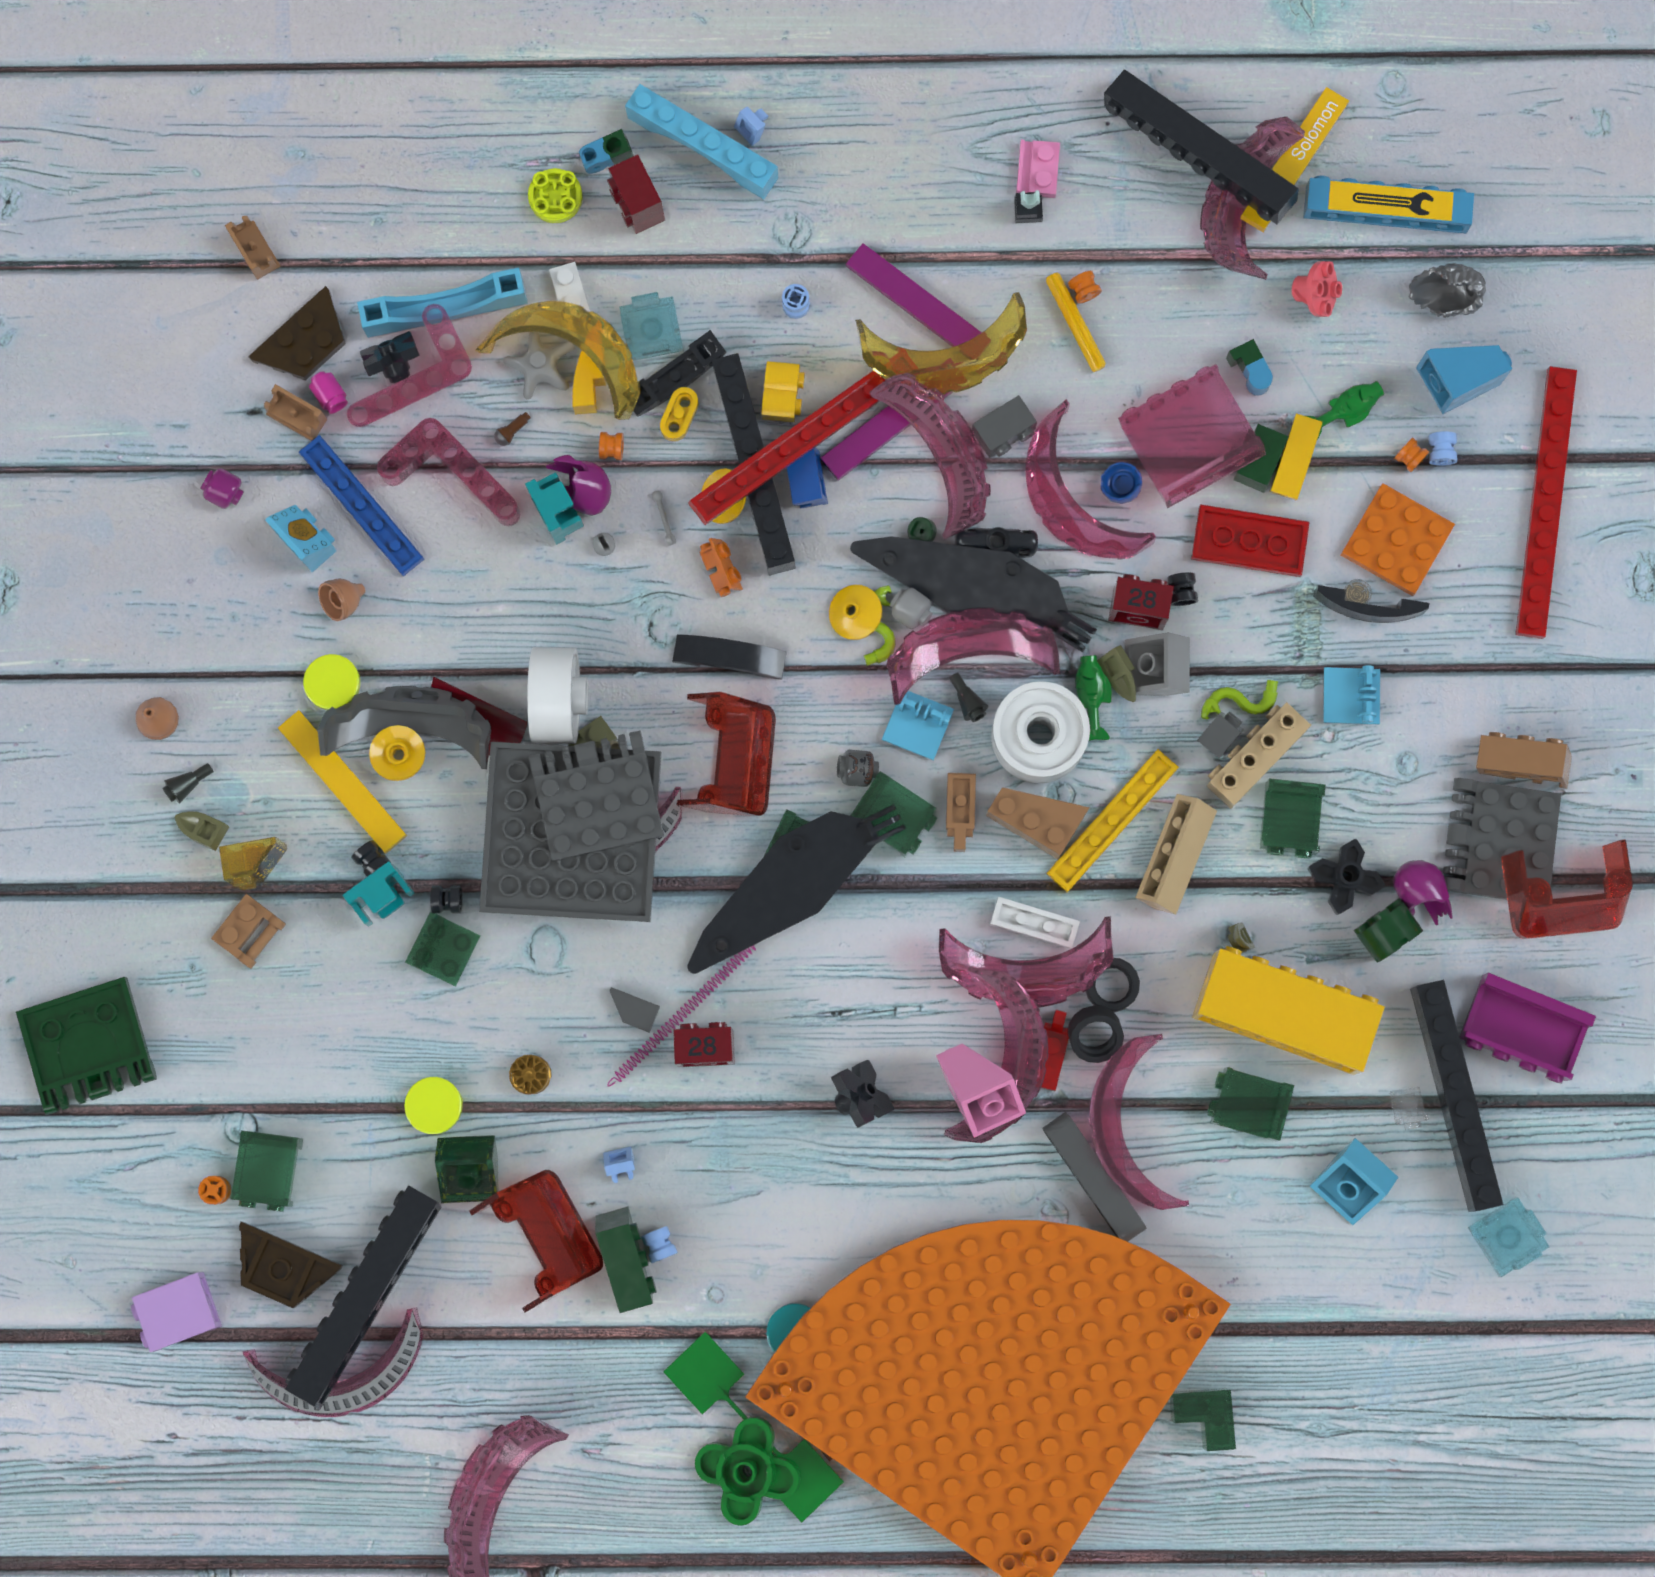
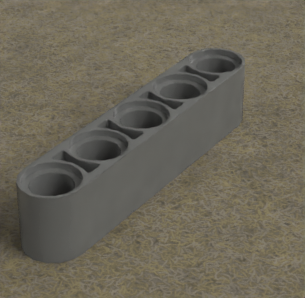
(1093, 1178)

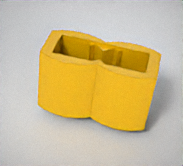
(781, 392)

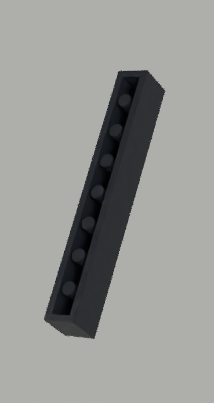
(1200, 147)
(747, 442)
(1456, 1096)
(363, 1297)

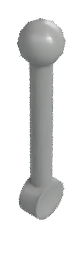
(670, 538)

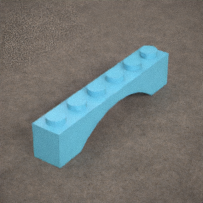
(669, 120)
(485, 295)

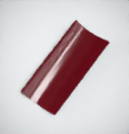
(503, 725)

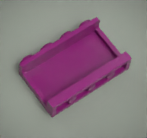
(1525, 1027)

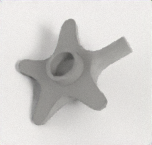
(540, 364)

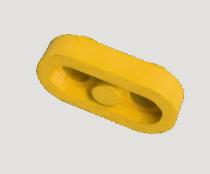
(679, 415)

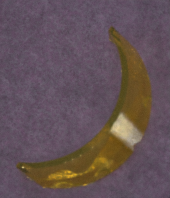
(586, 331)
(953, 367)

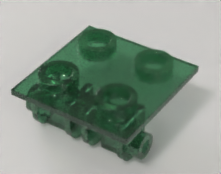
(442, 949)

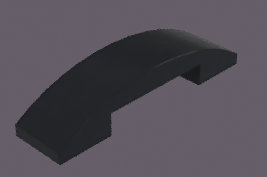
(678, 373)
(1335, 600)
(730, 655)

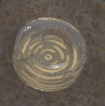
(1358, 591)

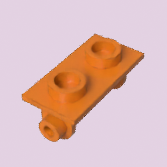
(727, 577)

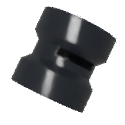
(1183, 589)
(369, 857)
(446, 899)

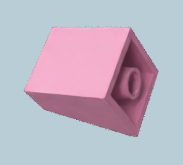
(980, 1089)

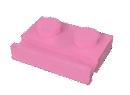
(1038, 167)

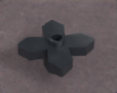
(391, 357)
(1349, 862)
(858, 1094)

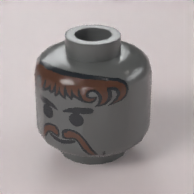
(857, 768)

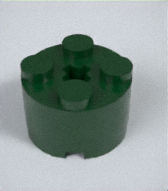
(1388, 930)

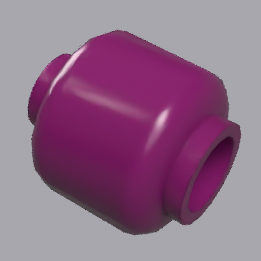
(222, 488)

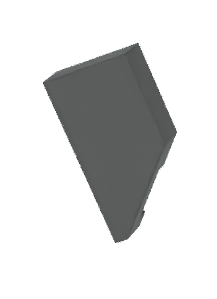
(635, 1010)

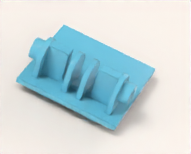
(1351, 695)
(918, 725)

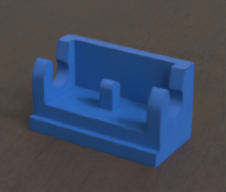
(807, 480)

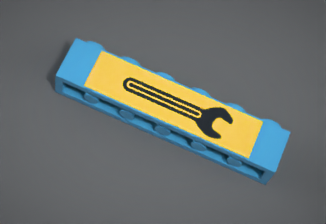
(1388, 204)

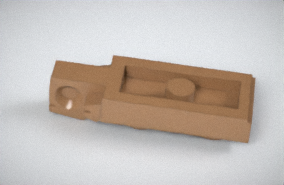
(960, 808)

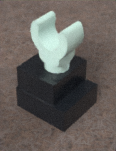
(1028, 207)

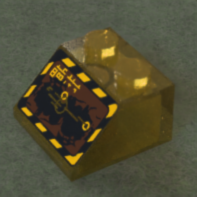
(250, 861)

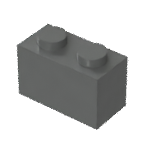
(1004, 427)
(1221, 733)

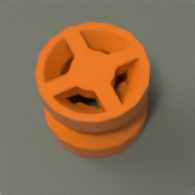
(1084, 287)
(611, 446)
(1411, 454)
(210, 1186)

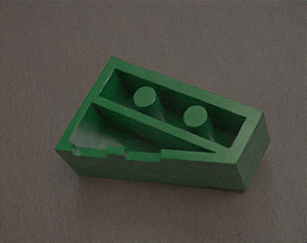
(624, 1259)

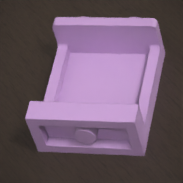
(175, 1312)

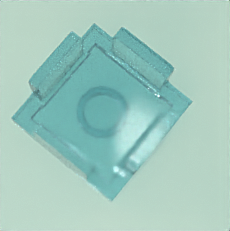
(651, 326)
(1510, 1237)

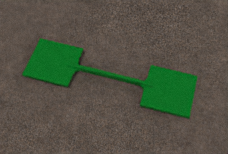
(706, 1375)

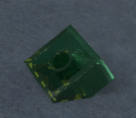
(466, 1168)

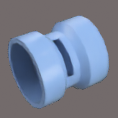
(796, 306)
(1442, 448)
(659, 1244)

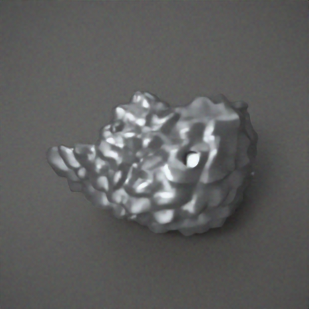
(1448, 290)

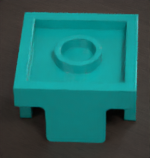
(554, 506)
(378, 893)

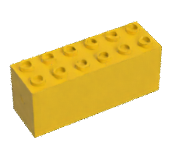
(1288, 1010)

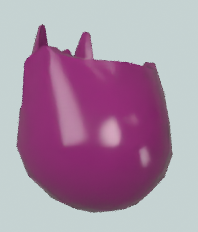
(587, 487)
(1423, 883)

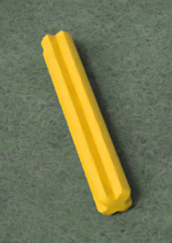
(1075, 322)

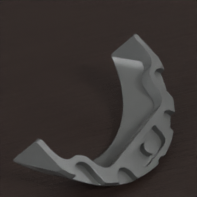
(421, 709)

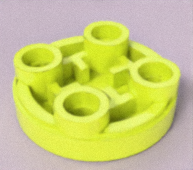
(555, 195)
(331, 681)
(433, 1105)

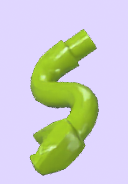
(882, 654)
(1266, 703)

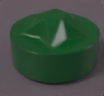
(922, 529)

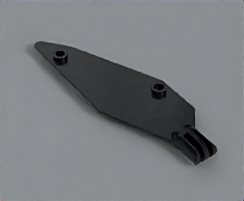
(976, 578)
(791, 882)

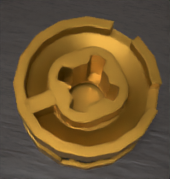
(530, 1074)

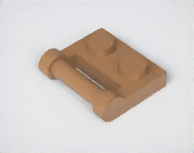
(240, 927)

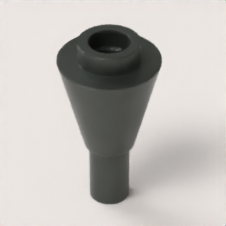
(971, 704)
(180, 786)

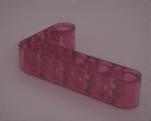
(420, 378)
(455, 464)

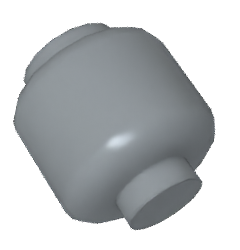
(911, 608)

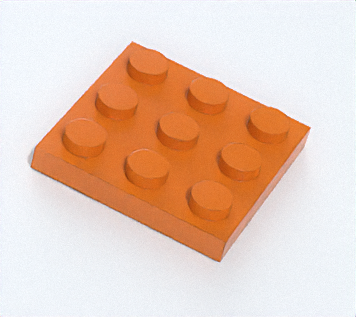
(1397, 539)

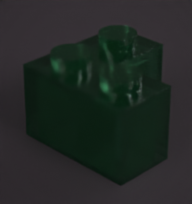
(1212, 1410)

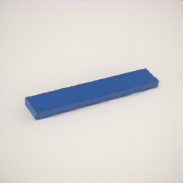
(361, 505)

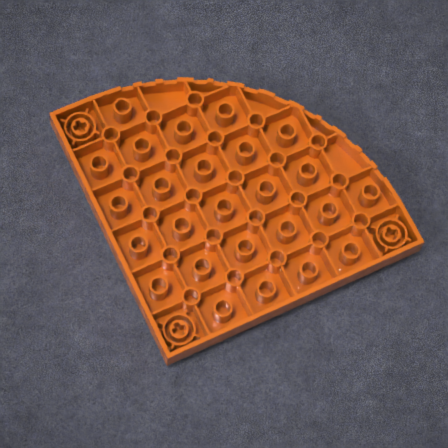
(993, 1378)

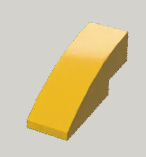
(585, 379)
(1296, 457)

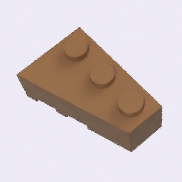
(1524, 758)
(1037, 819)

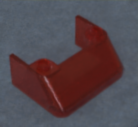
(742, 755)
(1540, 916)
(552, 1230)

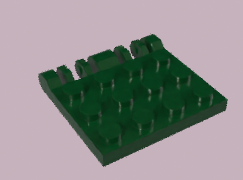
(83, 1040)

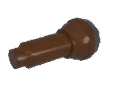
(505, 434)

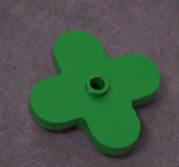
(726, 1464)

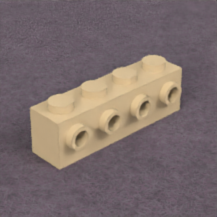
(1262, 751)
(1176, 854)

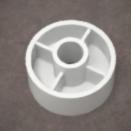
(555, 695)
(1043, 705)

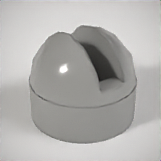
(598, 546)

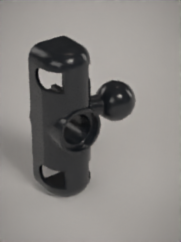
(1011, 539)

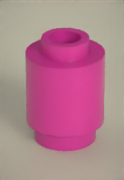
(328, 392)

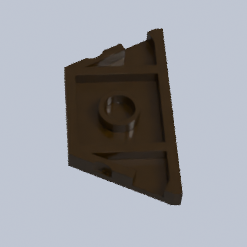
(304, 339)
(281, 1267)

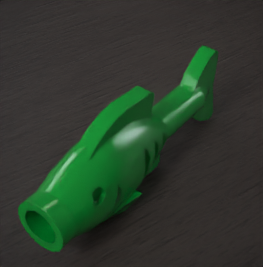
(1352, 405)
(1093, 689)

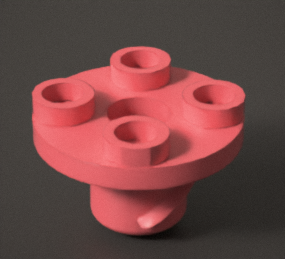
(1318, 288)

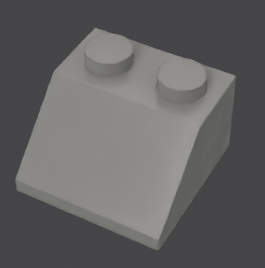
(1160, 664)

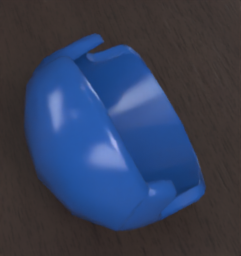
(1121, 482)

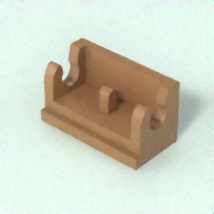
(253, 247)
(295, 413)

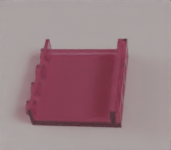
(1191, 435)

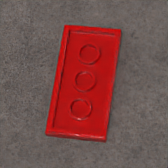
(1250, 540)

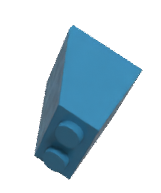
(1463, 373)

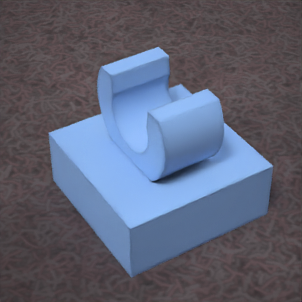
(751, 124)
(619, 1162)

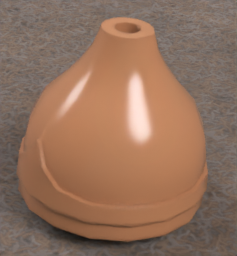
(340, 598)
(157, 718)

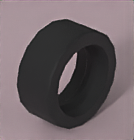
(1134, 985)
(1090, 1015)

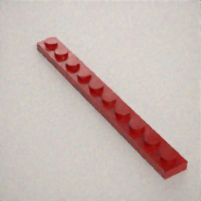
(786, 449)
(1546, 502)

